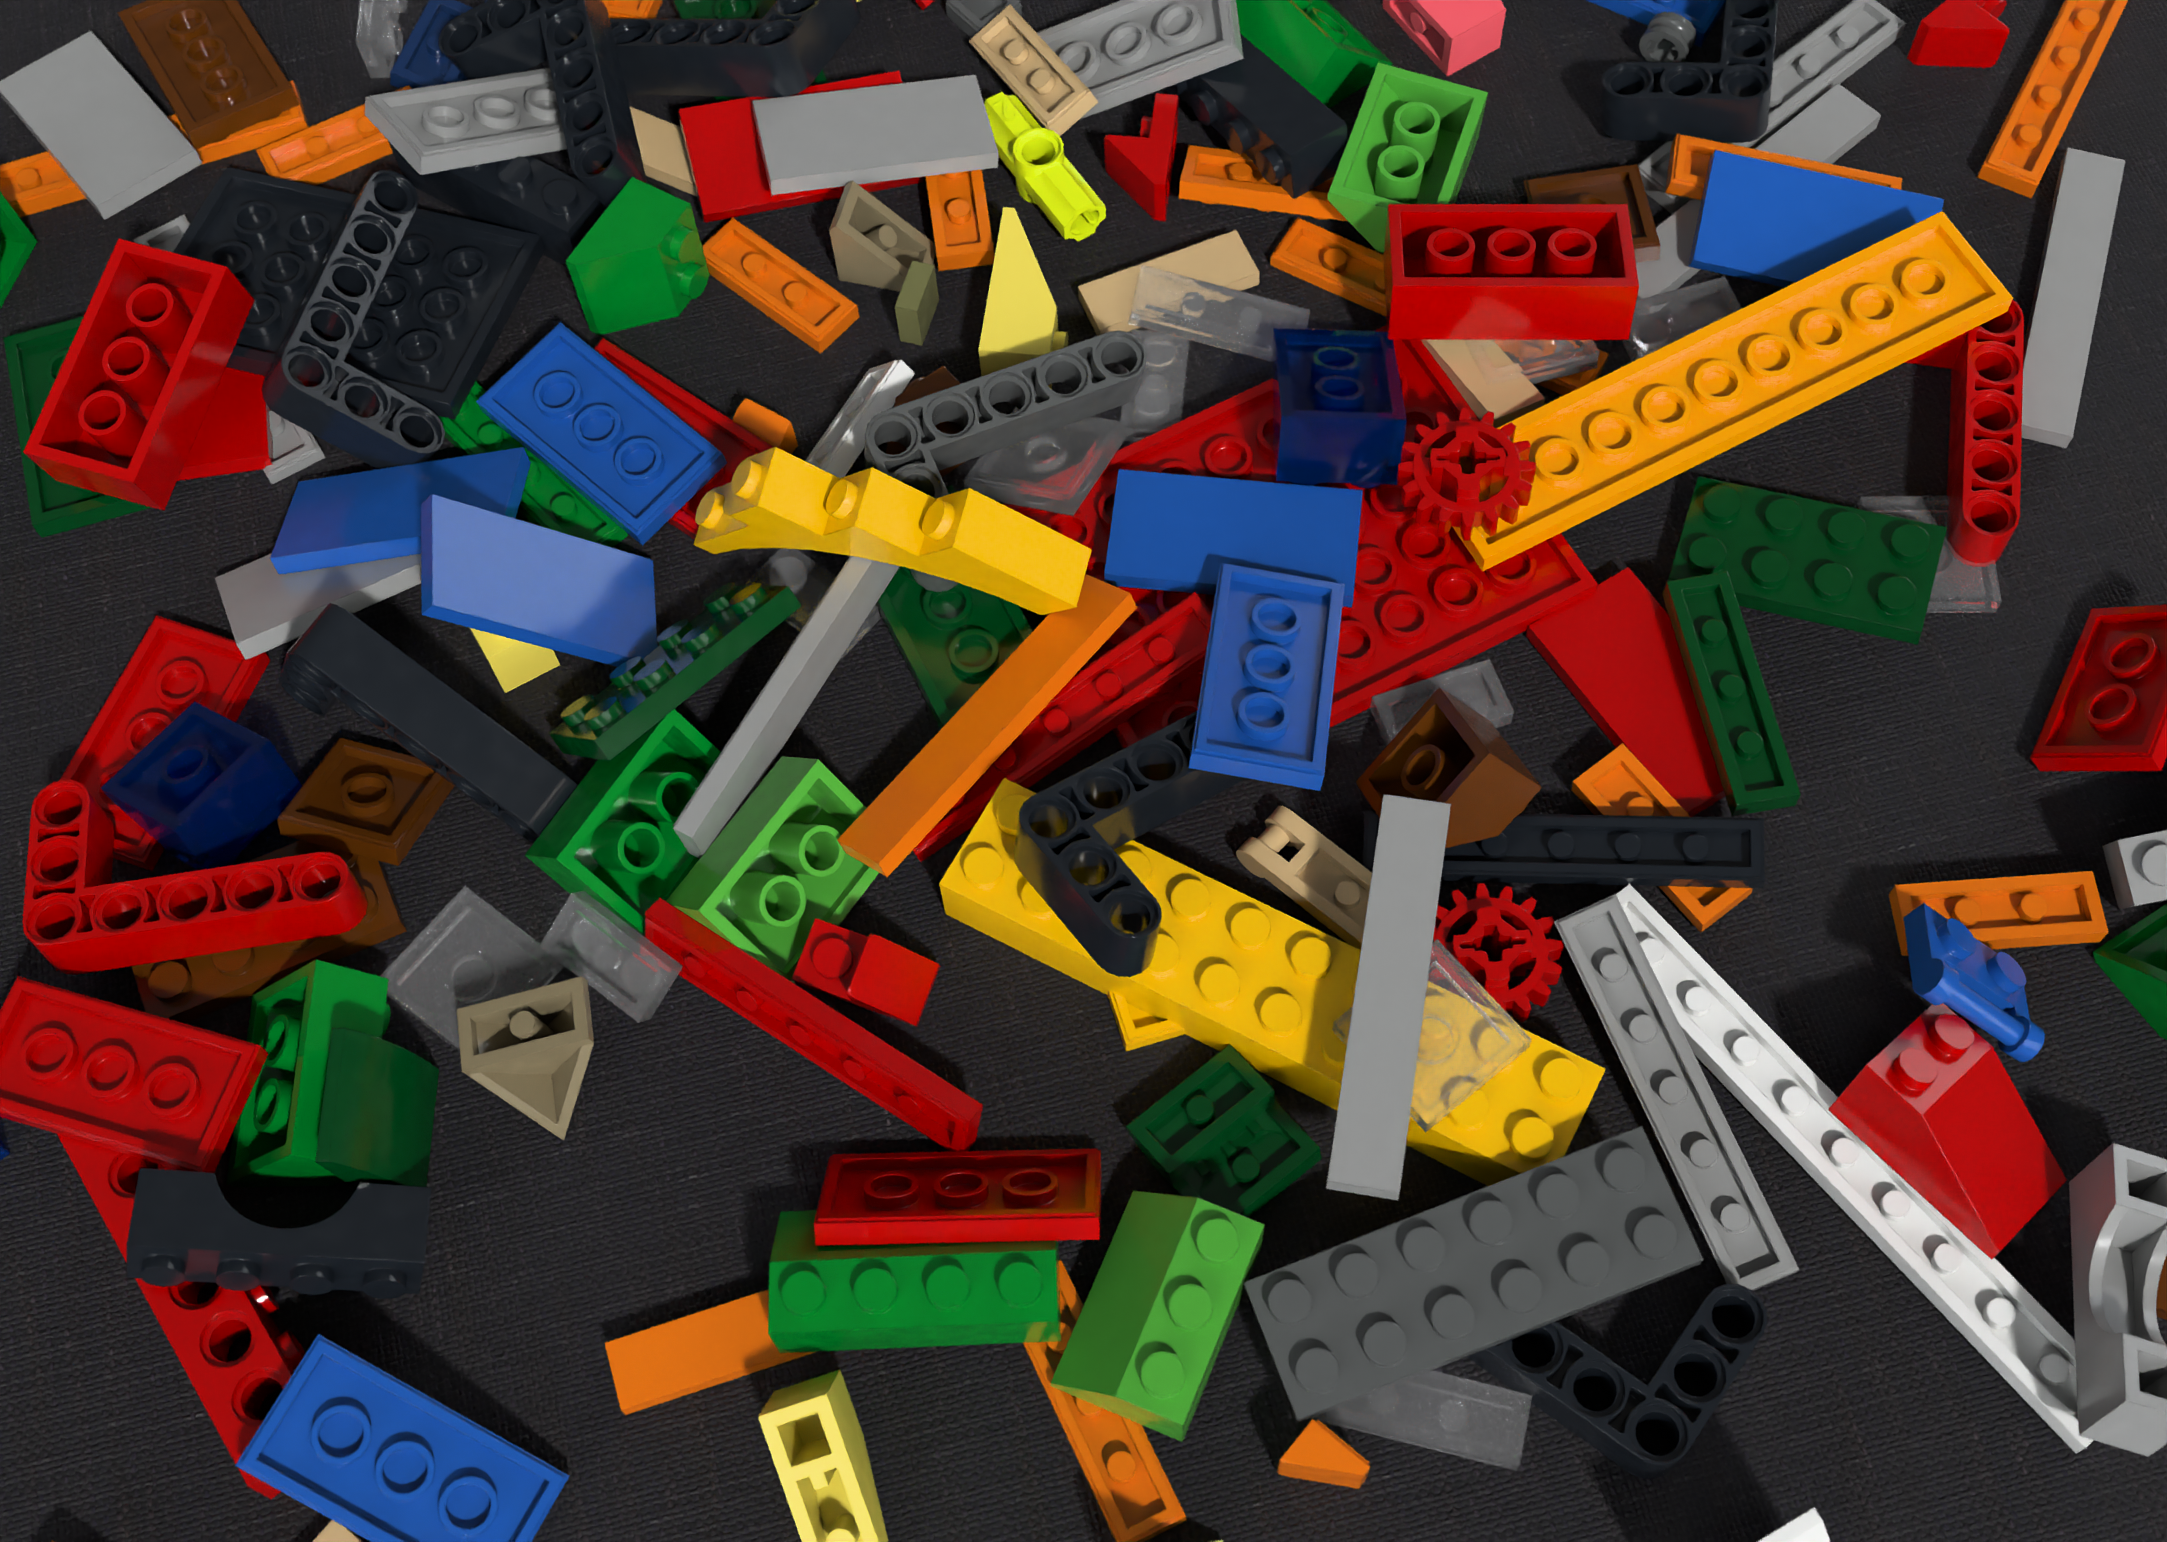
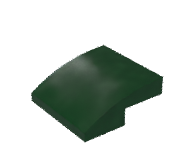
(376, 1111)
(1224, 1137)

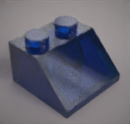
(204, 787)

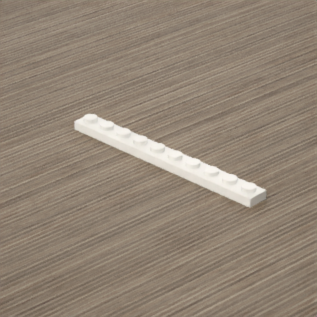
(1793, 1107)

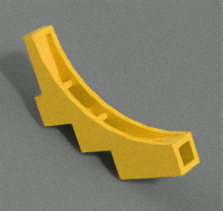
(872, 516)

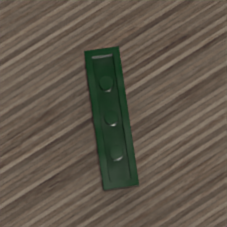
(1730, 694)

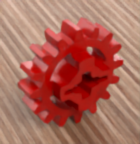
(1466, 474)
(1512, 939)

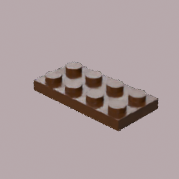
(208, 65)
(209, 982)

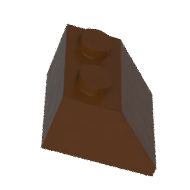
(1453, 759)

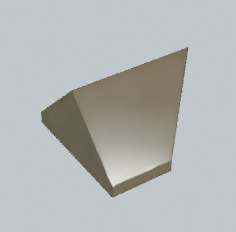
(873, 242)
(531, 1049)

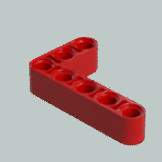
(1984, 433)
(73, 896)

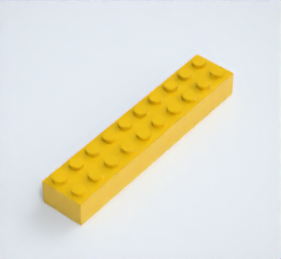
(1267, 989)

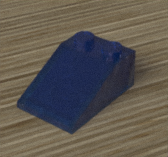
(1336, 407)

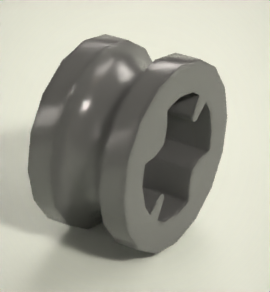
(1670, 27)

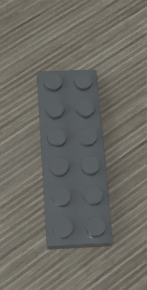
(1471, 1273)

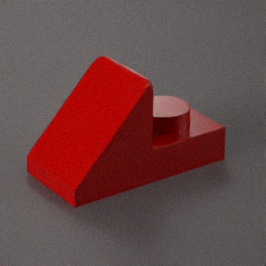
(1961, 35)
(1146, 162)
(866, 971)

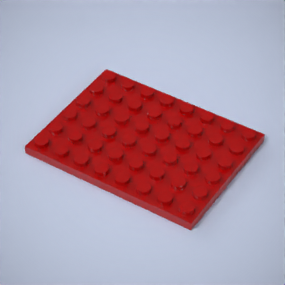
(1415, 593)

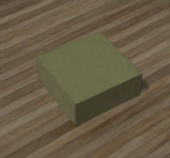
(917, 303)

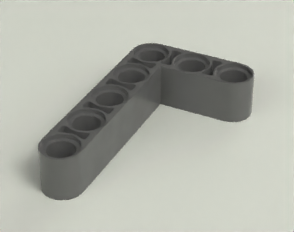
(989, 430)

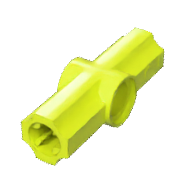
(1042, 169)

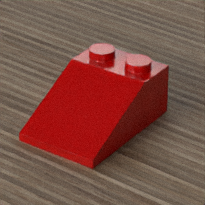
(1953, 1128)

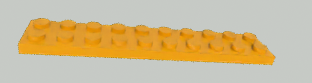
(1744, 377)

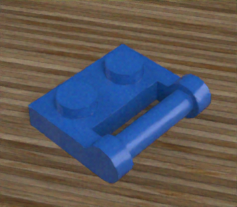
(1971, 980)

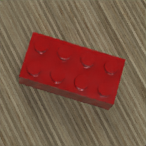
(1509, 272)
(140, 374)

